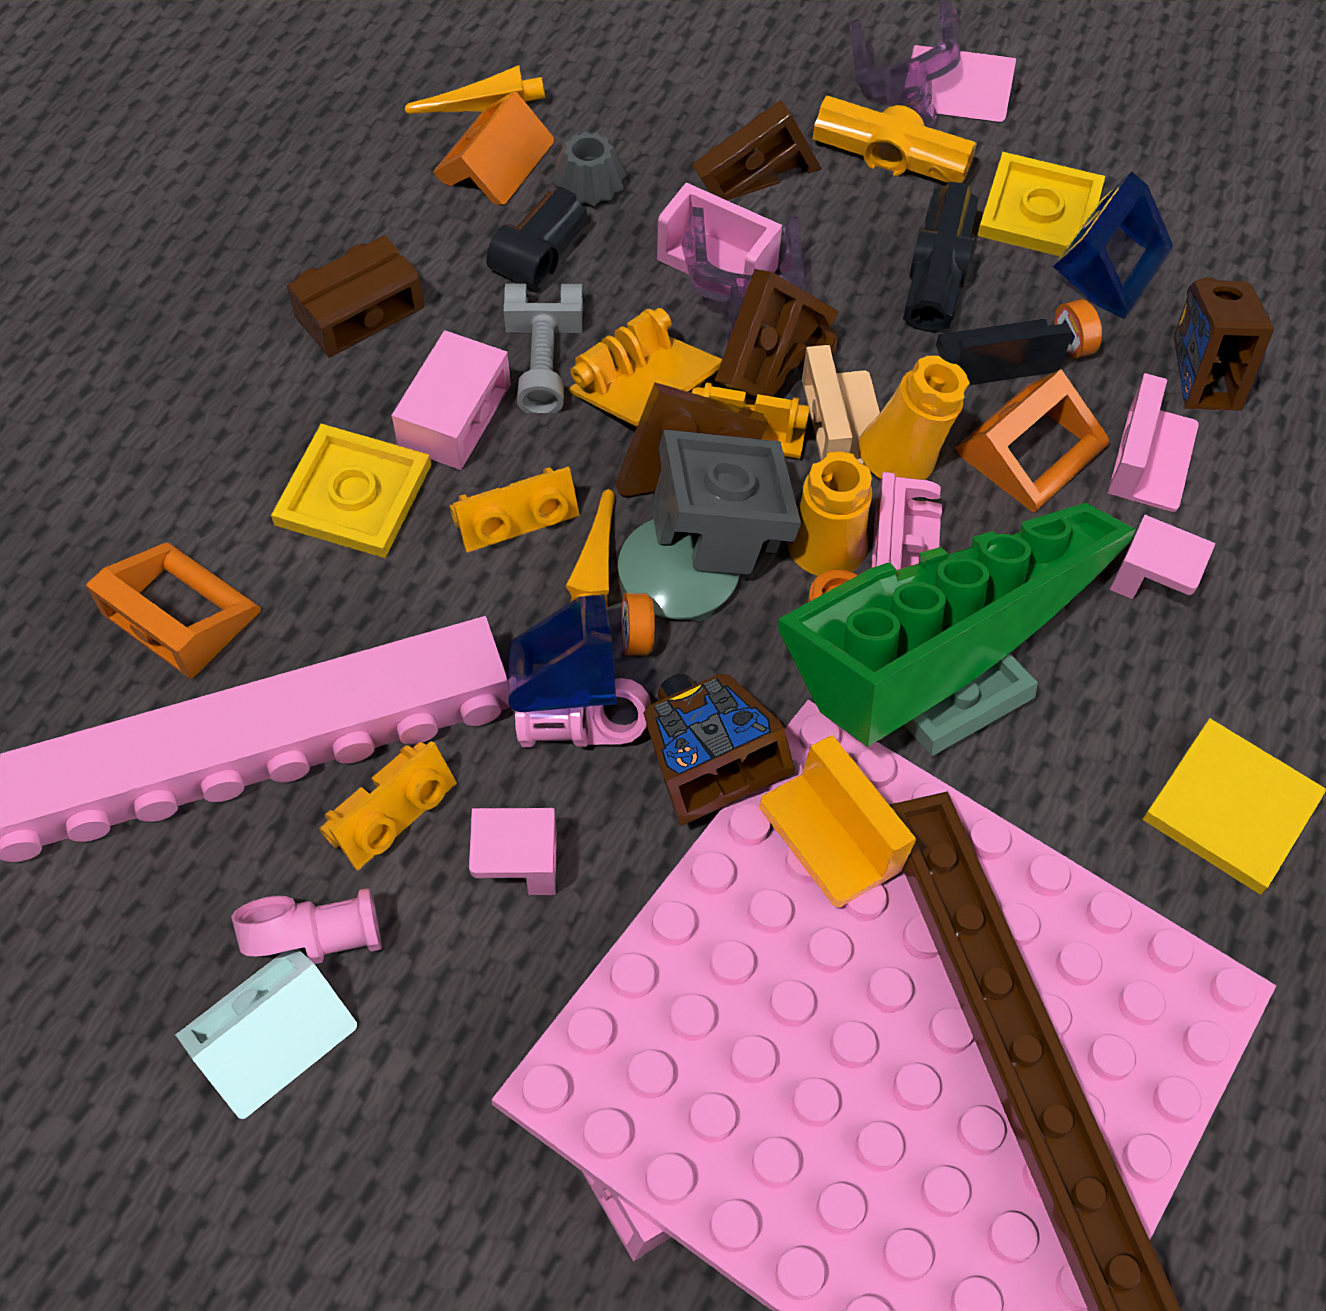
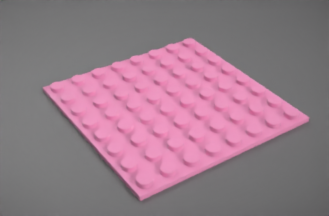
(808, 1089)

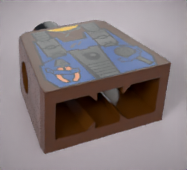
(1226, 319)
(714, 743)

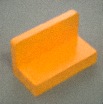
(838, 824)

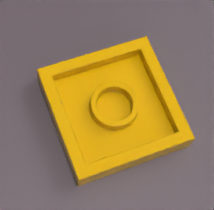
(1038, 203)
(352, 490)
(1235, 806)

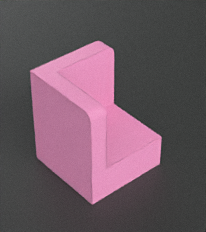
(1163, 556)
(515, 846)

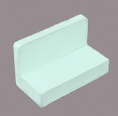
(267, 1031)

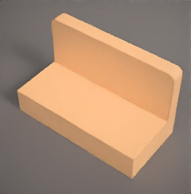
(838, 402)

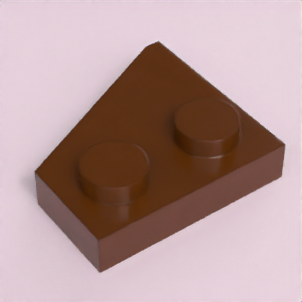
(755, 155)
(770, 334)
(679, 411)

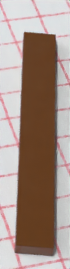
(1030, 1068)

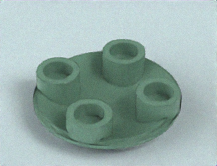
(669, 575)

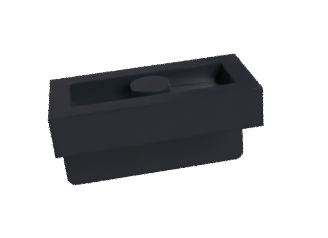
(1006, 350)

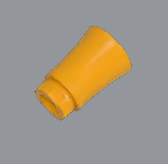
(915, 420)
(833, 515)

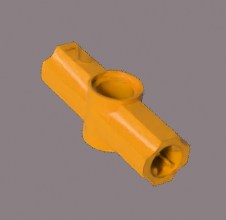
(893, 140)

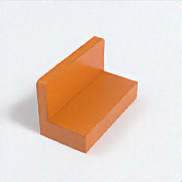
(498, 149)

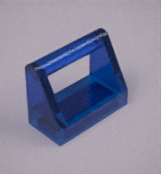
(1088, 262)
(577, 656)

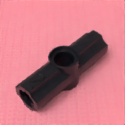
(941, 258)

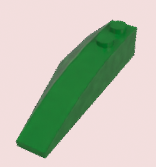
(920, 633)

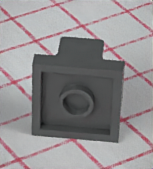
(727, 492)

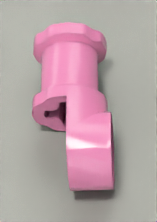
(584, 724)
(280, 925)

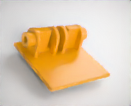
(624, 367)

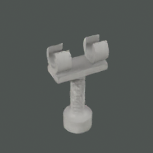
(542, 321)

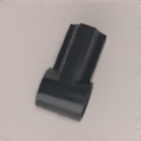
(535, 244)

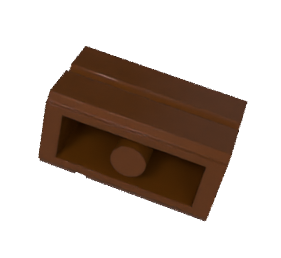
(356, 295)

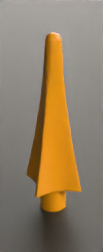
(481, 94)
(592, 568)

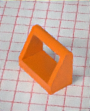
(988, 444)
(188, 648)

